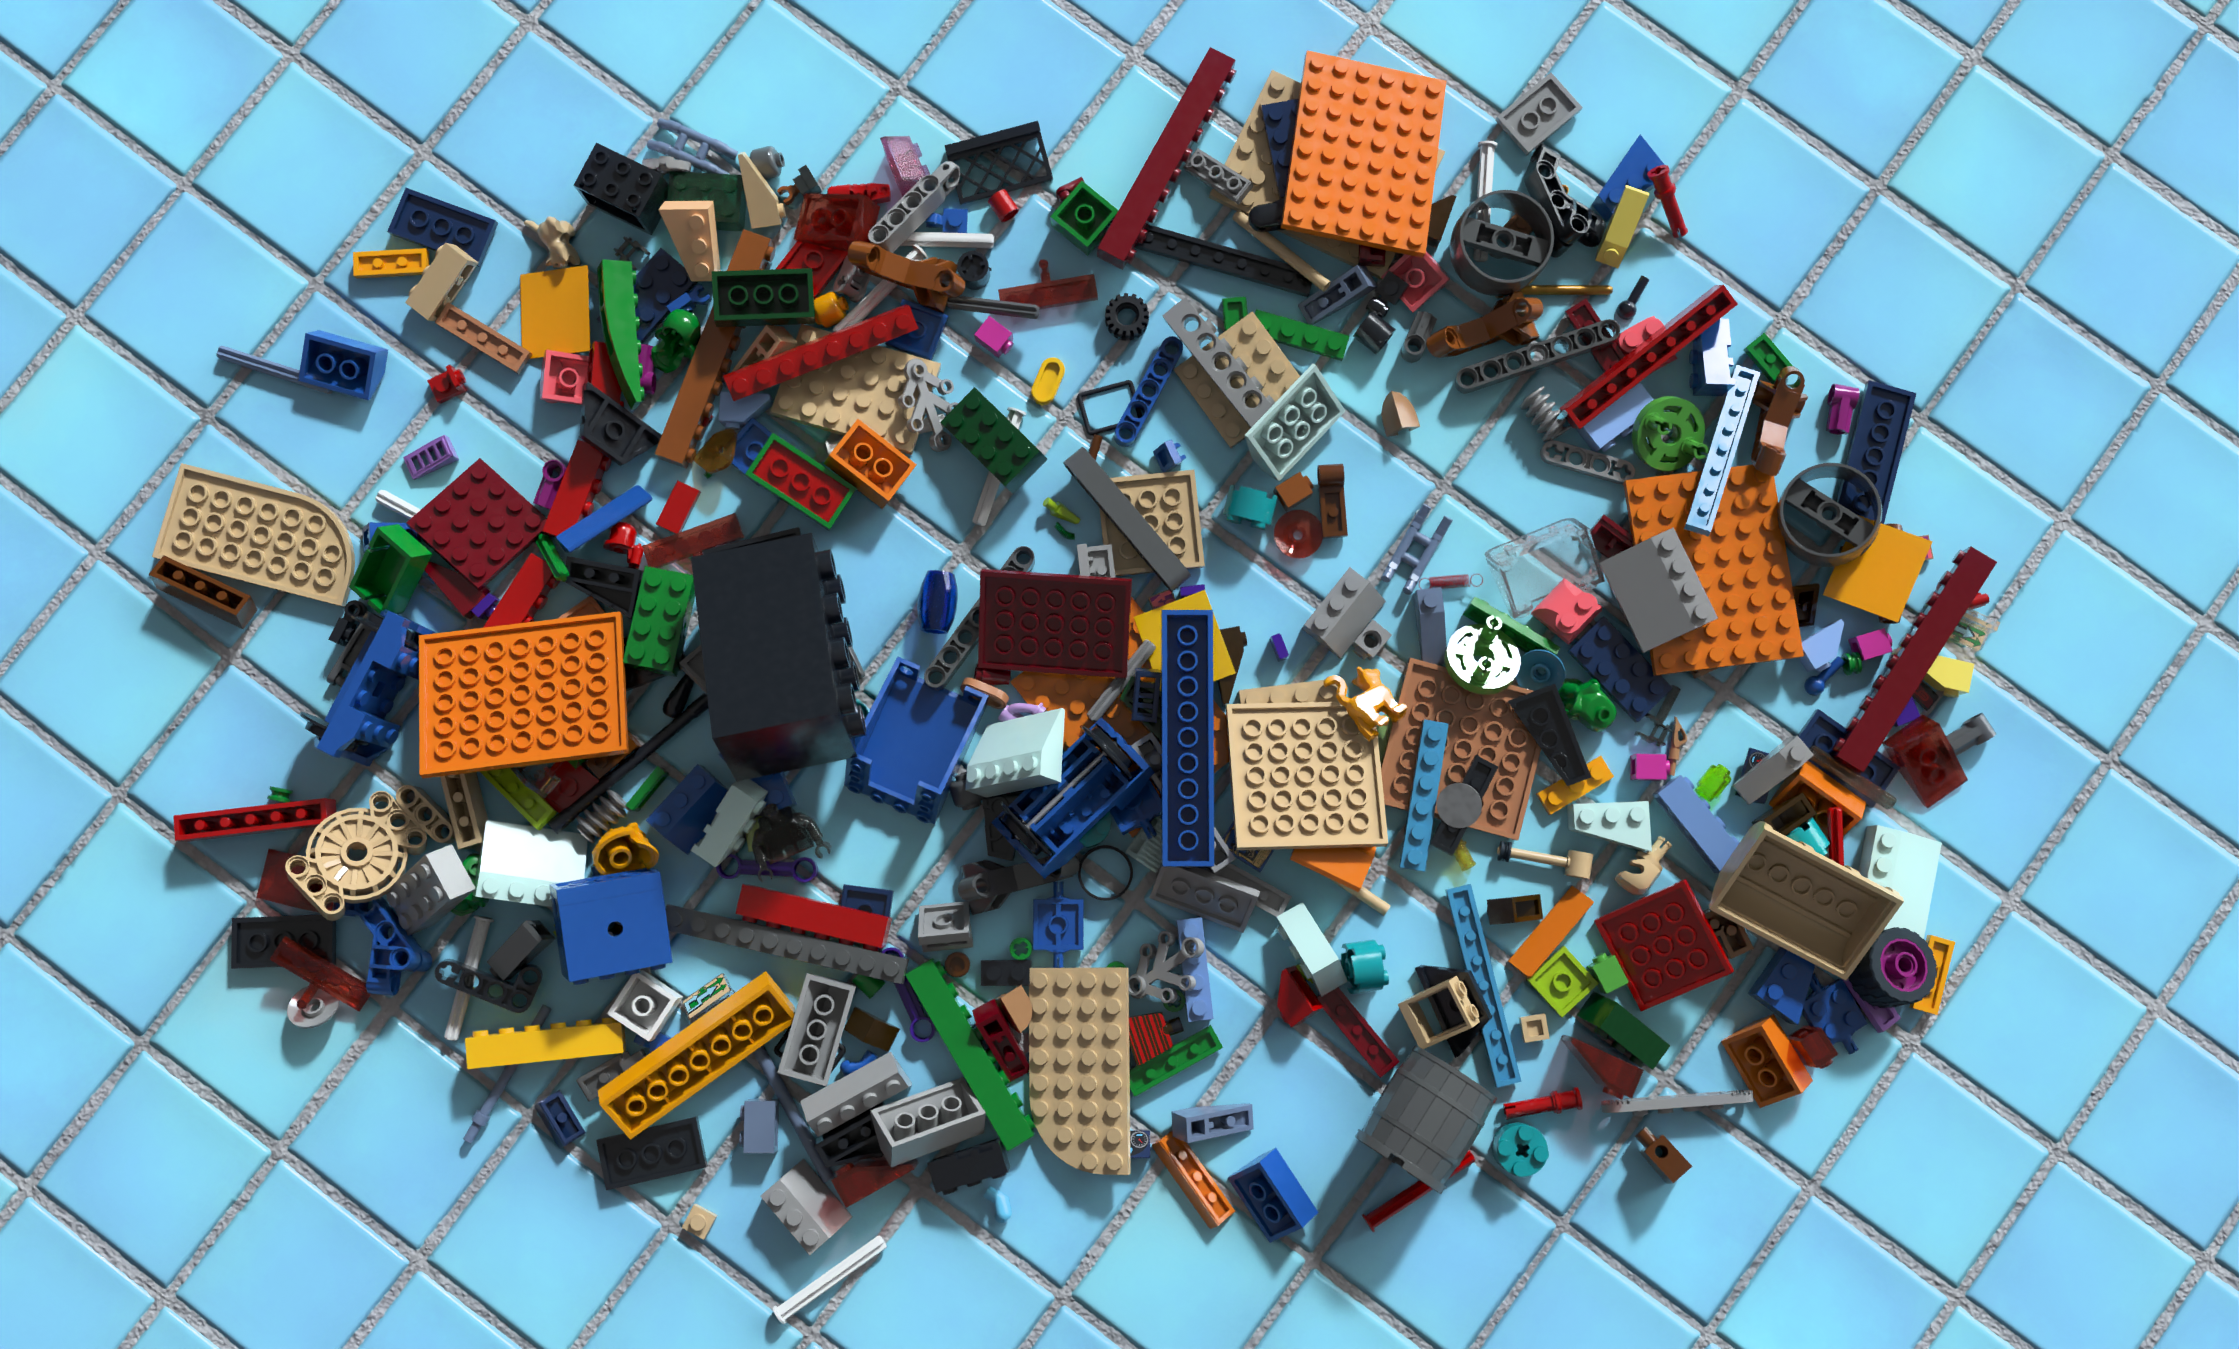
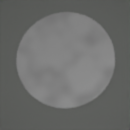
(1459, 805)

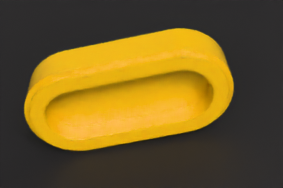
(1048, 381)

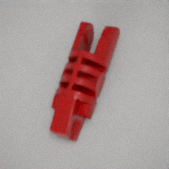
(876, 192)

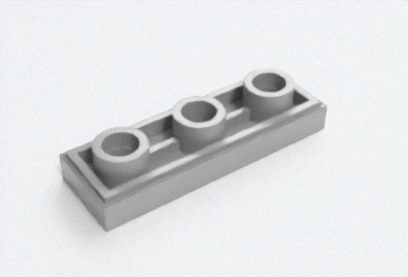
(1226, 182)

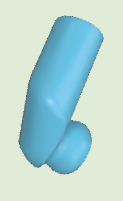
(1001, 1202)

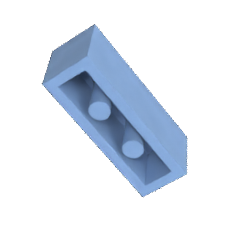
(1615, 419)

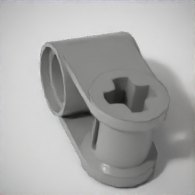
(852, 280)

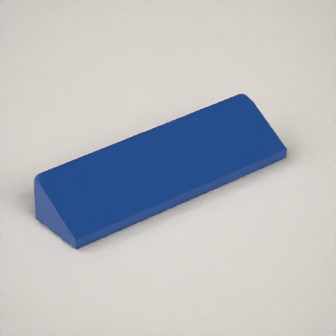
(603, 518)

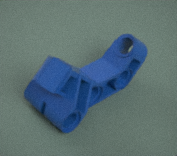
(391, 954)

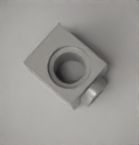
(1378, 632)

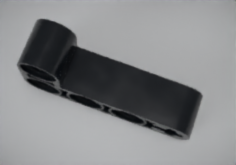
(486, 980)

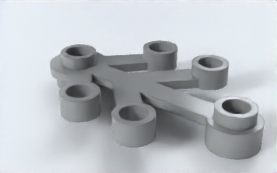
(926, 402)
(1161, 968)

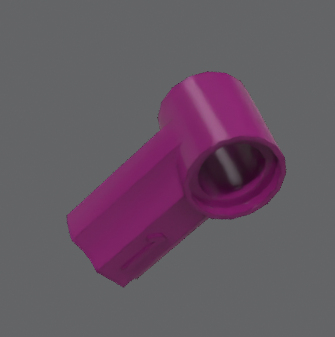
(648, 378)
(1842, 403)
(549, 485)

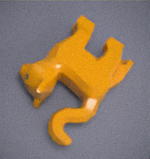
(1367, 705)

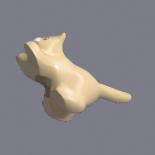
(556, 238)

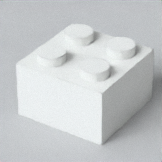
(645, 1005)

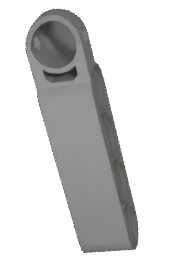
(914, 207)

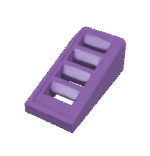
(434, 445)

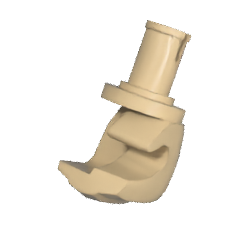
(1650, 869)

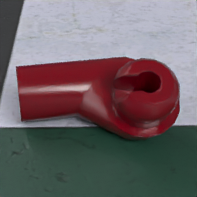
(1064, 191)

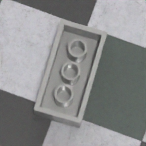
(430, 890)

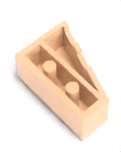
(694, 236)

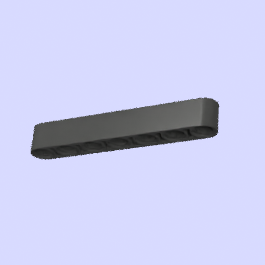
(1546, 348)
(1127, 519)
(969, 626)

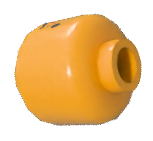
(830, 309)

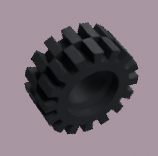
(1132, 303)

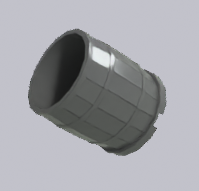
(1427, 1118)

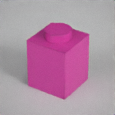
(994, 337)
(1871, 644)
(1649, 767)

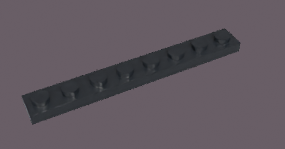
(1224, 260)

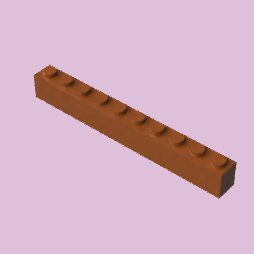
(709, 365)

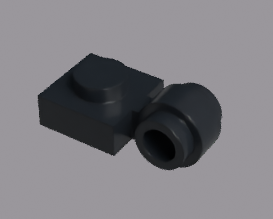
(1391, 290)
(345, 626)

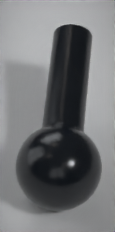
(1627, 308)

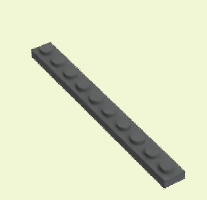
(786, 944)

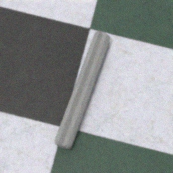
(1119, 684)

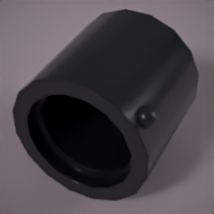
(974, 270)
(1374, 332)

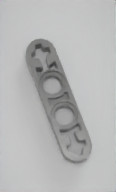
(1586, 465)

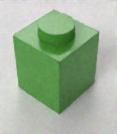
(1607, 973)

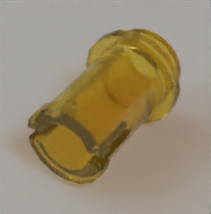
(1463, 856)

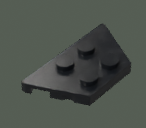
(613, 428)
(1446, 1008)

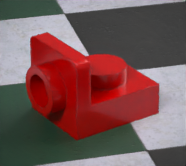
(448, 384)

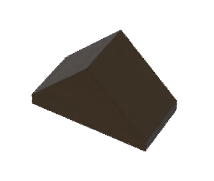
(1806, 603)
(871, 1029)

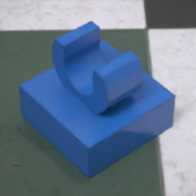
(1168, 456)

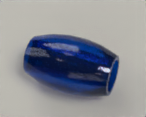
(937, 602)

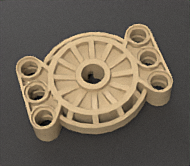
(356, 880)

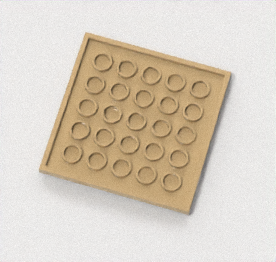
(1303, 778)

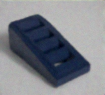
(1151, 673)

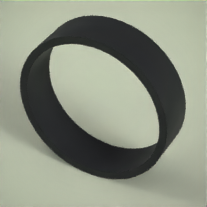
(1107, 847)

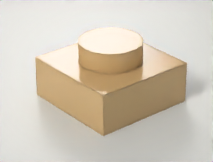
(1534, 1028)
(699, 1221)

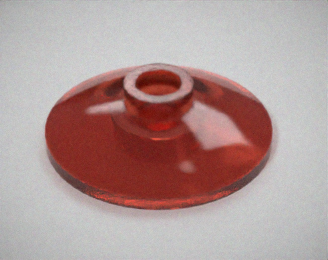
(1302, 522)

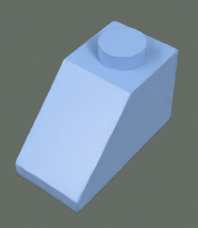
(738, 413)
(1822, 647)

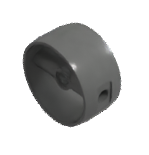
(1519, 246)
(1845, 525)

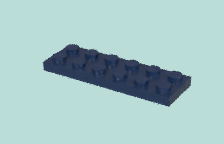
(1877, 445)

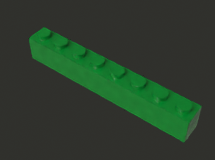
(970, 1053)

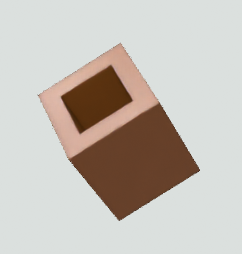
(1294, 491)

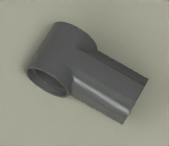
(1417, 335)
(1973, 732)

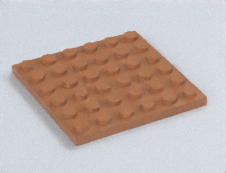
(1477, 727)

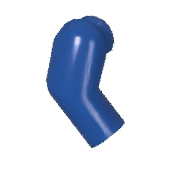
(848, 1067)

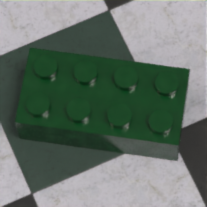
(763, 297)
(994, 440)

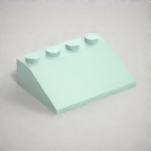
(1293, 424)
(1018, 755)
(522, 862)
(1906, 865)

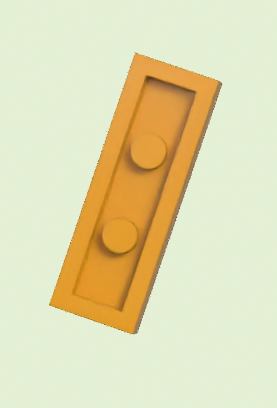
(390, 263)
(1559, 794)
(1942, 953)

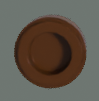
(957, 964)

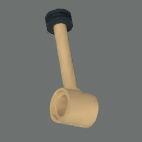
(1576, 864)

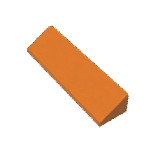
(1550, 932)
(1193, 1180)

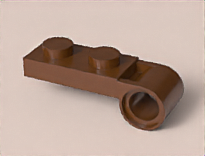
(1332, 500)

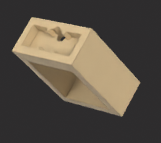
(1418, 1023)

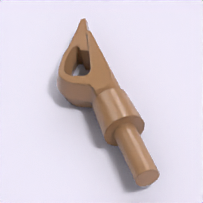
(1674, 751)

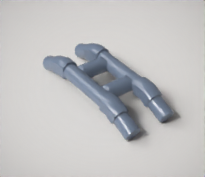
(677, 150)
(1418, 564)

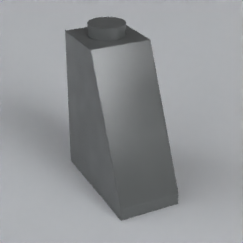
(520, 949)

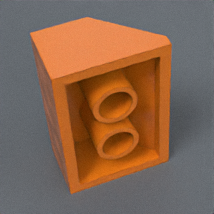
(870, 463)
(1821, 793)
(1342, 865)
(1767, 1061)

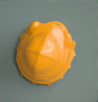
(624, 850)

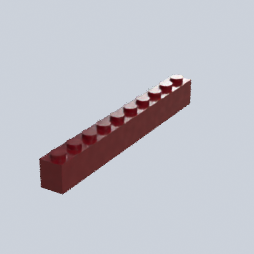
(1166, 158)
(1914, 659)

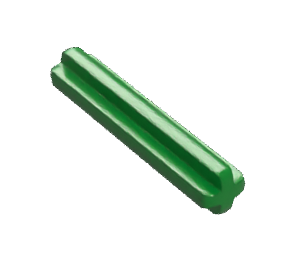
(552, 557)

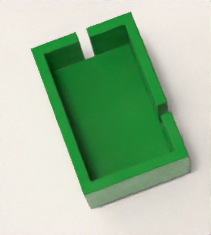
(390, 569)

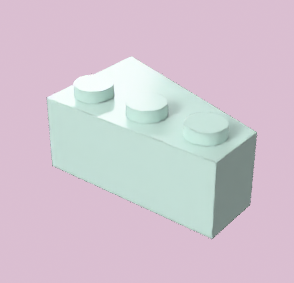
(732, 821)
(1614, 822)
(1311, 948)

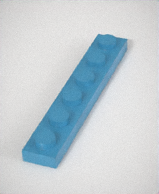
(1423, 795)

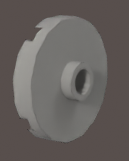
(665, 164)

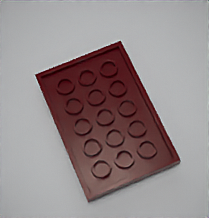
(1054, 623)

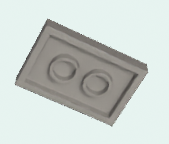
(1538, 113)

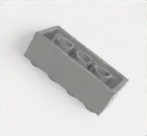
(816, 1029)
(854, 1094)
(928, 1121)

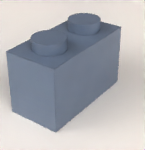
(760, 1126)

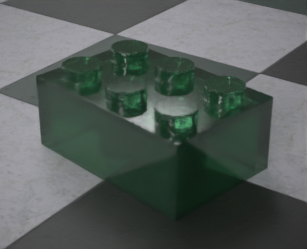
(722, 189)

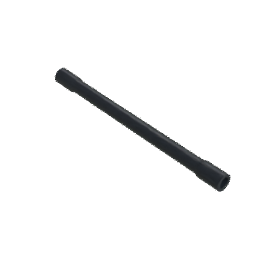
(569, 814)

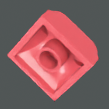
(1424, 277)
(1635, 335)
(563, 377)
(1567, 610)

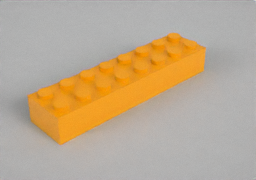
(697, 1055)

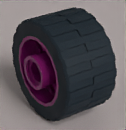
(1895, 970)

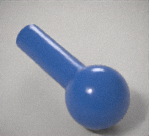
(1816, 684)

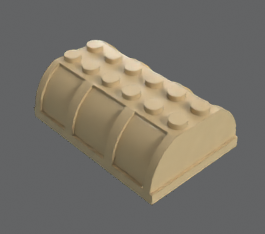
(1802, 900)

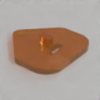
(711, 456)

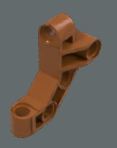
(930, 279)
(1508, 320)
(1778, 406)

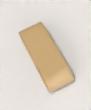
(418, 807)

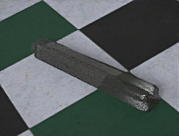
(1852, 778)

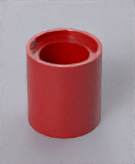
(1003, 205)

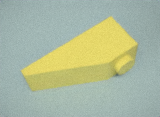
(1621, 226)
(1948, 675)

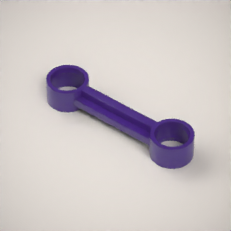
(780, 868)
(911, 1003)

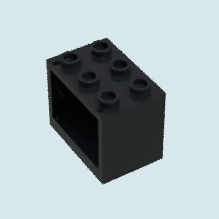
(622, 188)

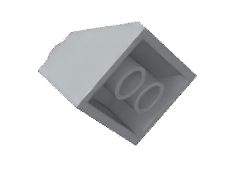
(1344, 613)
(806, 1206)

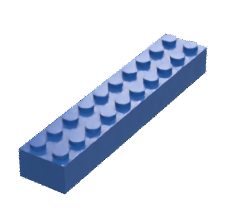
(1187, 739)

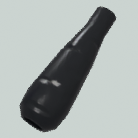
(678, 697)

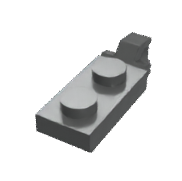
(603, 1074)

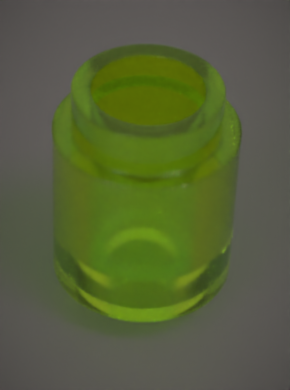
(1713, 782)

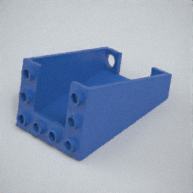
(913, 743)

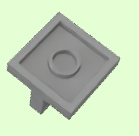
(1096, 560)
(945, 926)

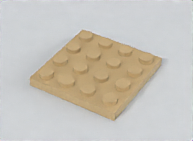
(1264, 361)
(1170, 508)

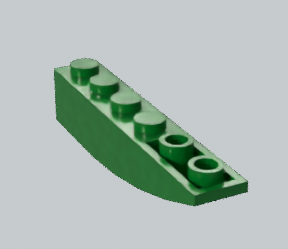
(621, 326)

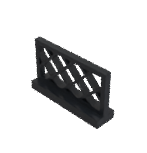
(995, 141)

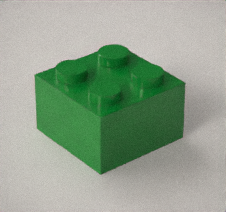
(1083, 218)

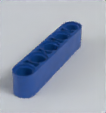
(1151, 380)

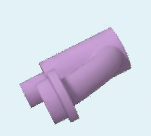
(1013, 711)

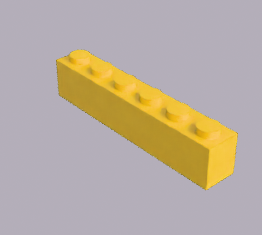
(545, 1044)

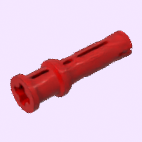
(1665, 192)
(1555, 1102)

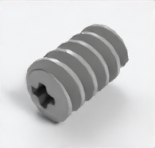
(1544, 415)
(602, 816)

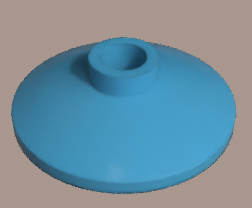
(1531, 679)

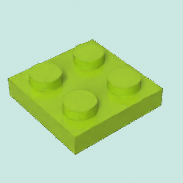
(1562, 981)

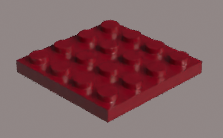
(478, 524)

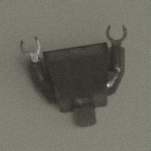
(784, 835)

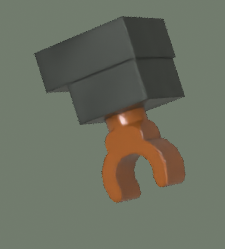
(804, 184)

